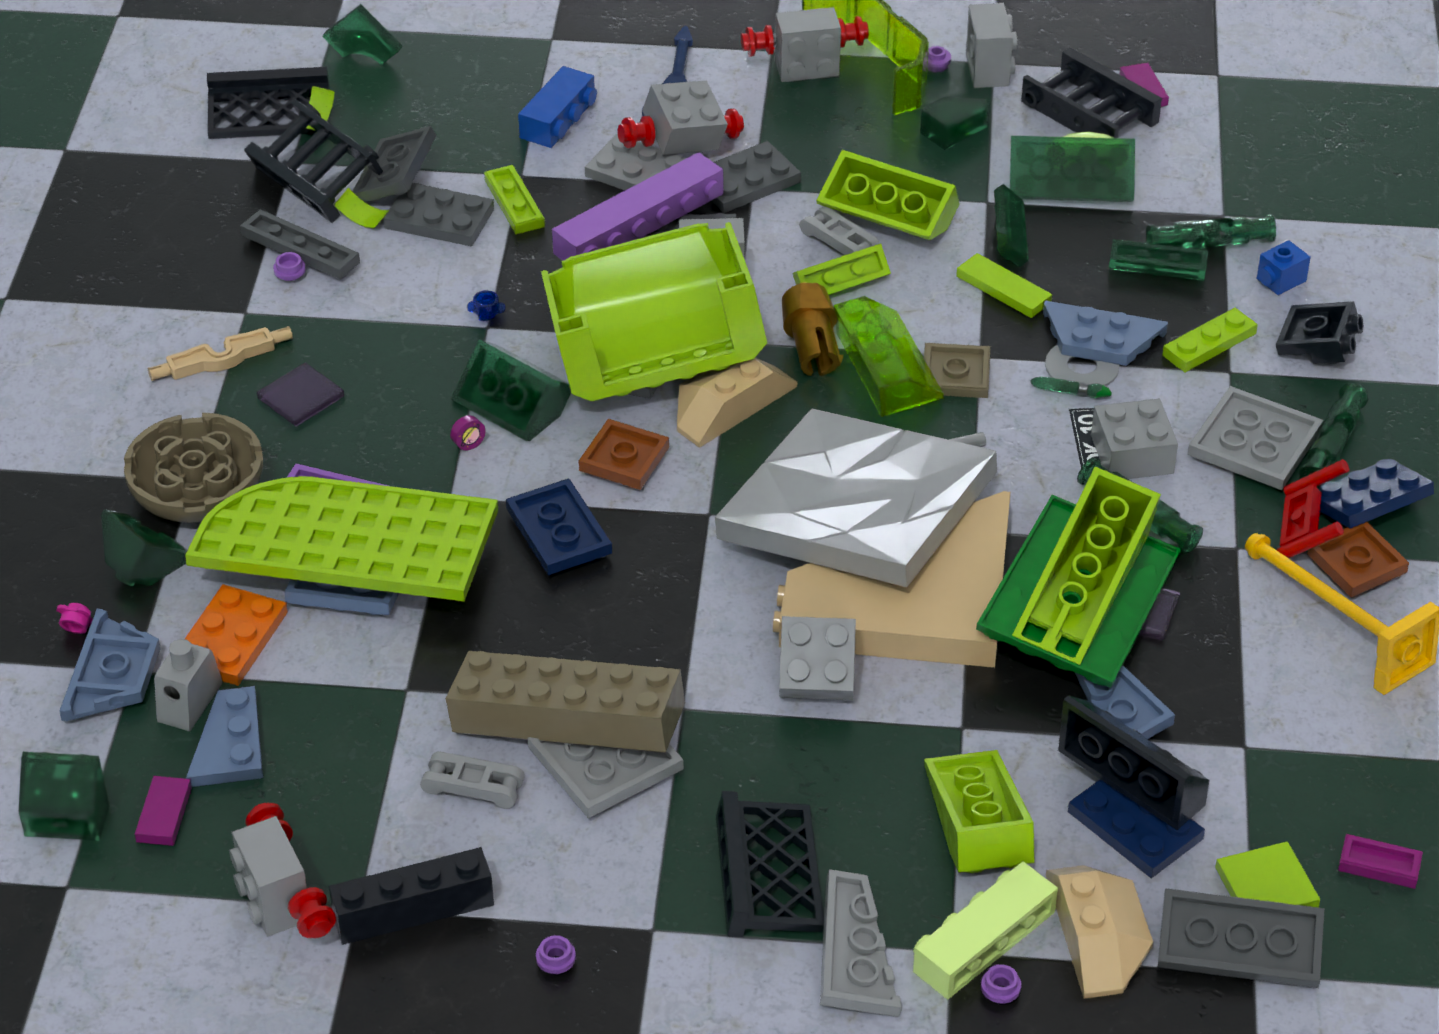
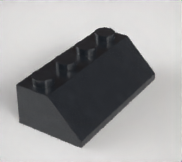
(1131, 763)

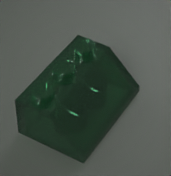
(510, 391)

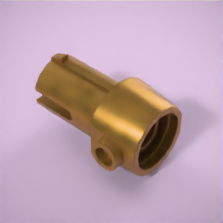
(810, 321)

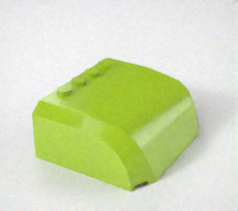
(654, 311)

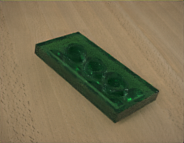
(1072, 168)

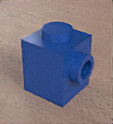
(1283, 267)

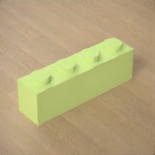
(984, 929)

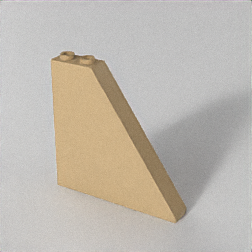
(932, 615)

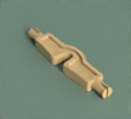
(204, 358)

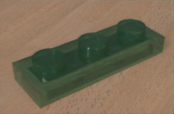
(1010, 226)
(1158, 259)

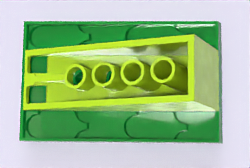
(1084, 580)

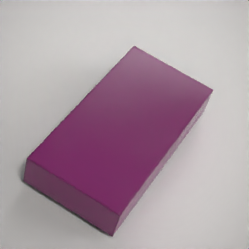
(1145, 77)
(163, 810)
(1380, 861)

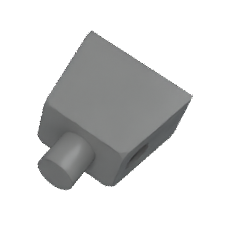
(185, 684)

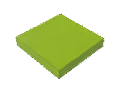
(1267, 875)

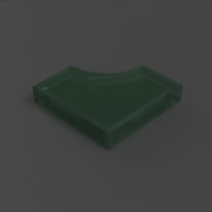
(362, 34)

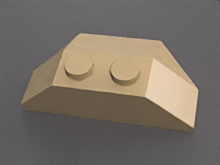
(726, 397)
(1101, 927)

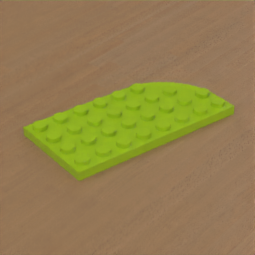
(348, 535)

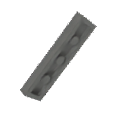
(312, 248)

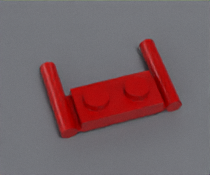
(1302, 512)

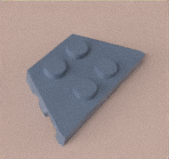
(1101, 333)
(110, 668)

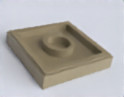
(959, 368)

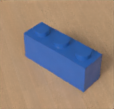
(557, 106)

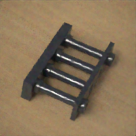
(1095, 80)
(305, 185)

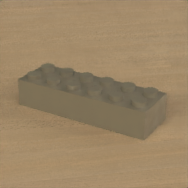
(566, 701)

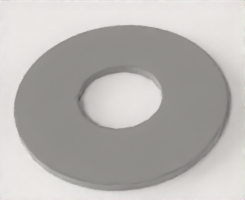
(1057, 367)

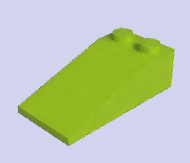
(980, 811)

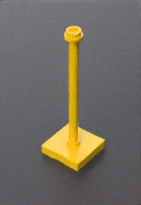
(1401, 648)

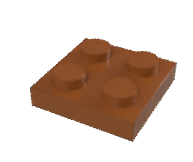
(624, 454)
(1359, 559)

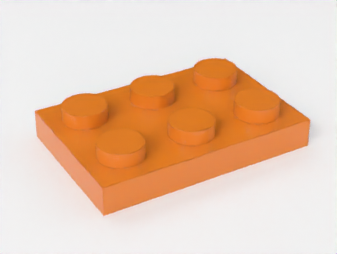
(237, 629)

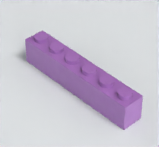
(641, 208)

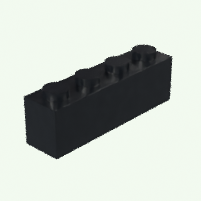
(411, 895)

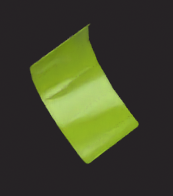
(322, 101)
(358, 210)

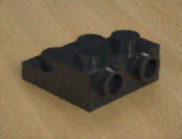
(1322, 331)

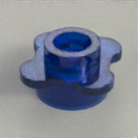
(486, 305)

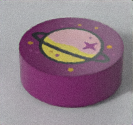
(468, 432)

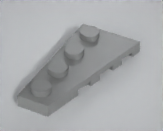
(853, 953)

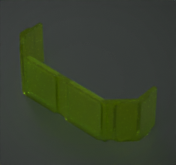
(894, 38)

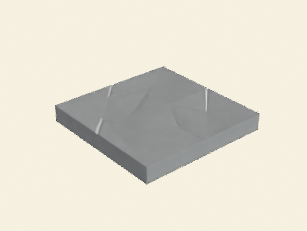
(857, 496)

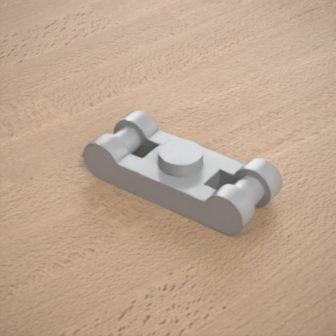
(837, 231)
(473, 778)

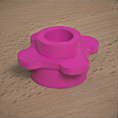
(75, 617)

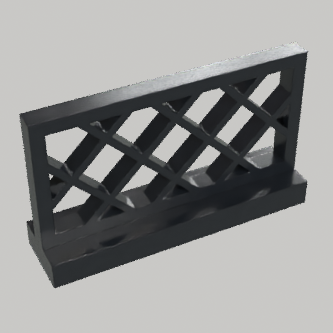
(263, 86)
(736, 871)

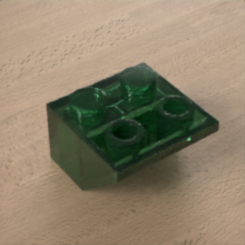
(62, 796)

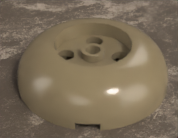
(191, 465)

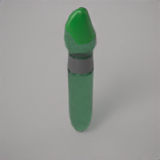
(1071, 387)

